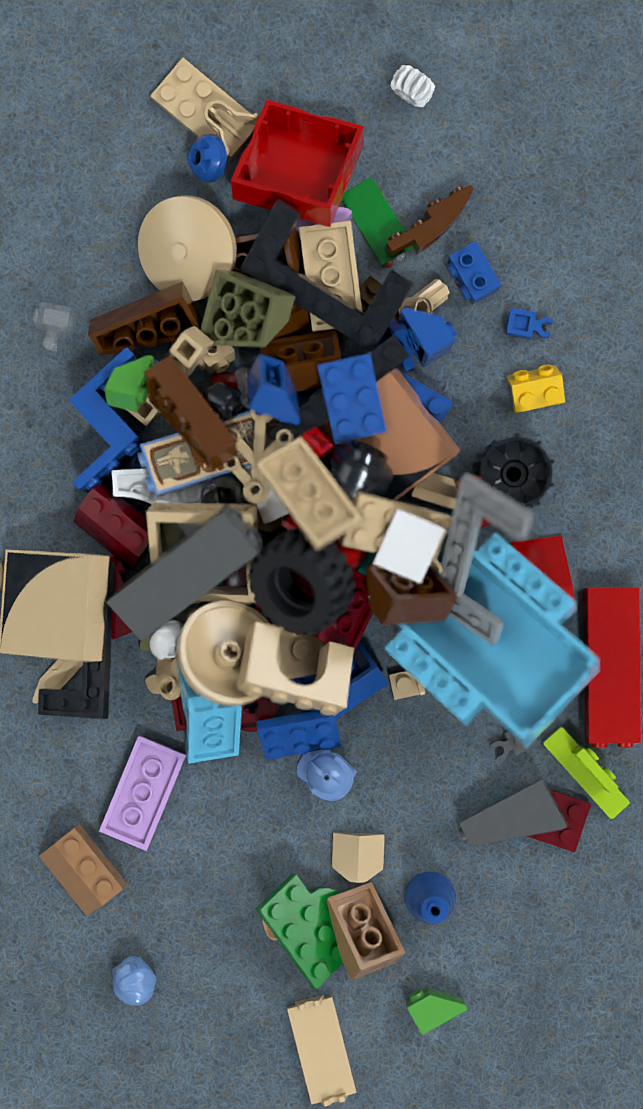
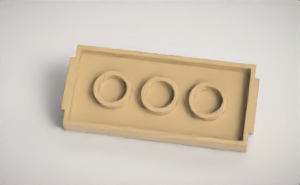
(321, 1050)

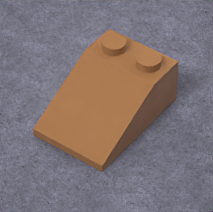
(363, 931)

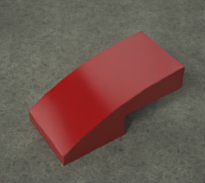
(318, 441)

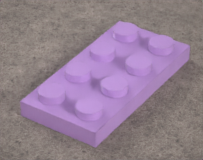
(142, 792)

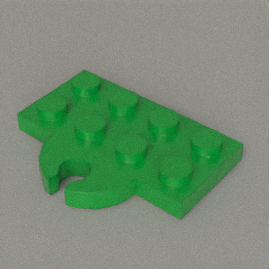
(303, 928)

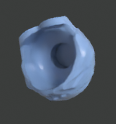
(133, 981)

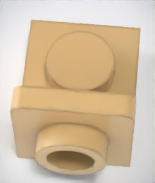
(405, 685)

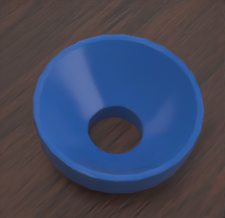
(212, 157)

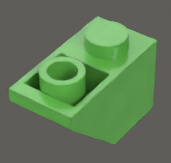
(128, 384)

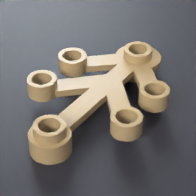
(254, 456)

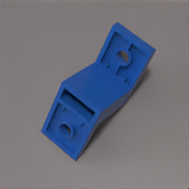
(107, 423)

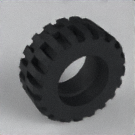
(284, 600)

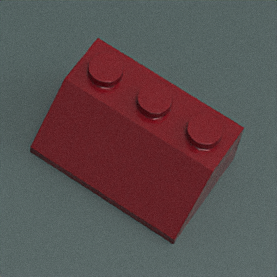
(114, 525)

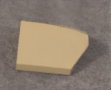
(358, 855)

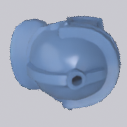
(317, 764)

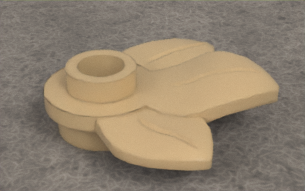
(164, 679)

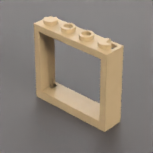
(198, 514)

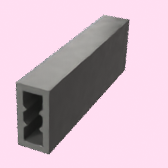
(185, 572)

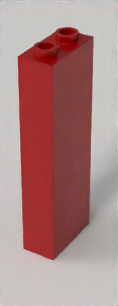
(614, 693)

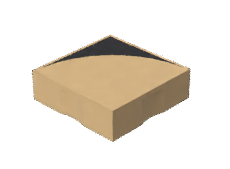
(53, 605)

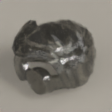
(223, 491)

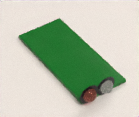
(374, 219)

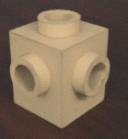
(217, 359)

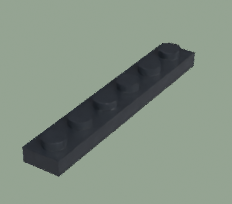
(314, 412)

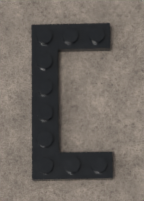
(264, 266)
(94, 697)

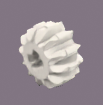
(412, 86)

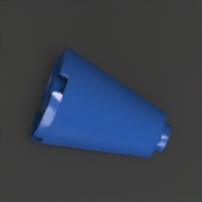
(430, 897)

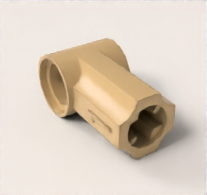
(427, 298)

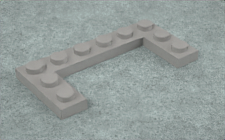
(472, 503)

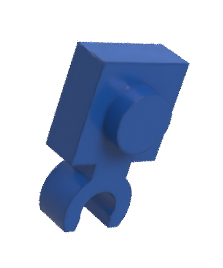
(523, 324)

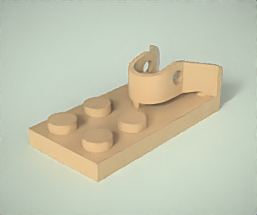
(204, 107)
(331, 263)
(308, 493)
(377, 517)

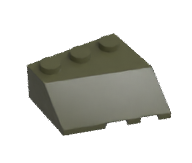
(244, 310)

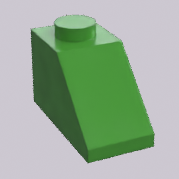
(433, 1008)

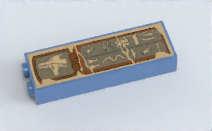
(176, 466)

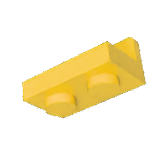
(536, 388)

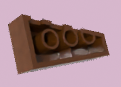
(146, 321)
(189, 414)

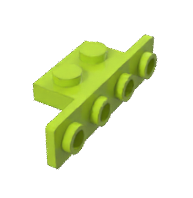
(590, 776)

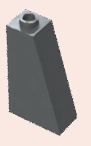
(519, 815)

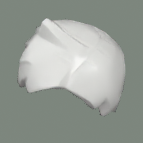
(164, 640)

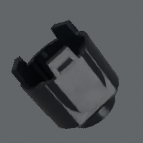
(359, 468)

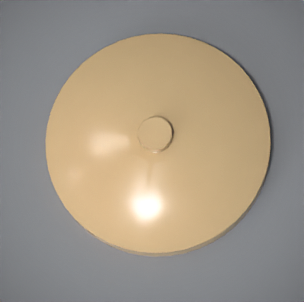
(186, 243)
(213, 649)

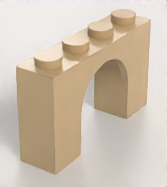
(263, 677)

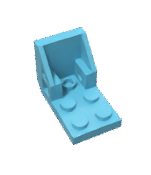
(211, 727)

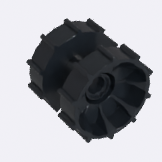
(525, 457)

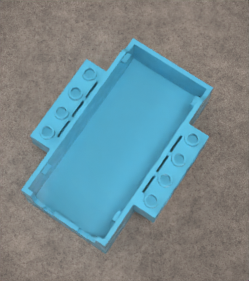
(521, 677)

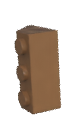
(83, 870)

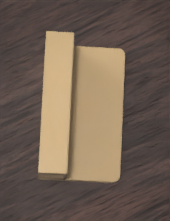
(436, 491)

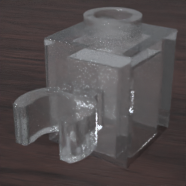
(55, 321)

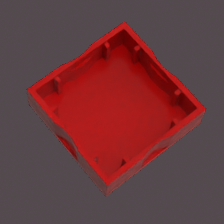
(299, 161)

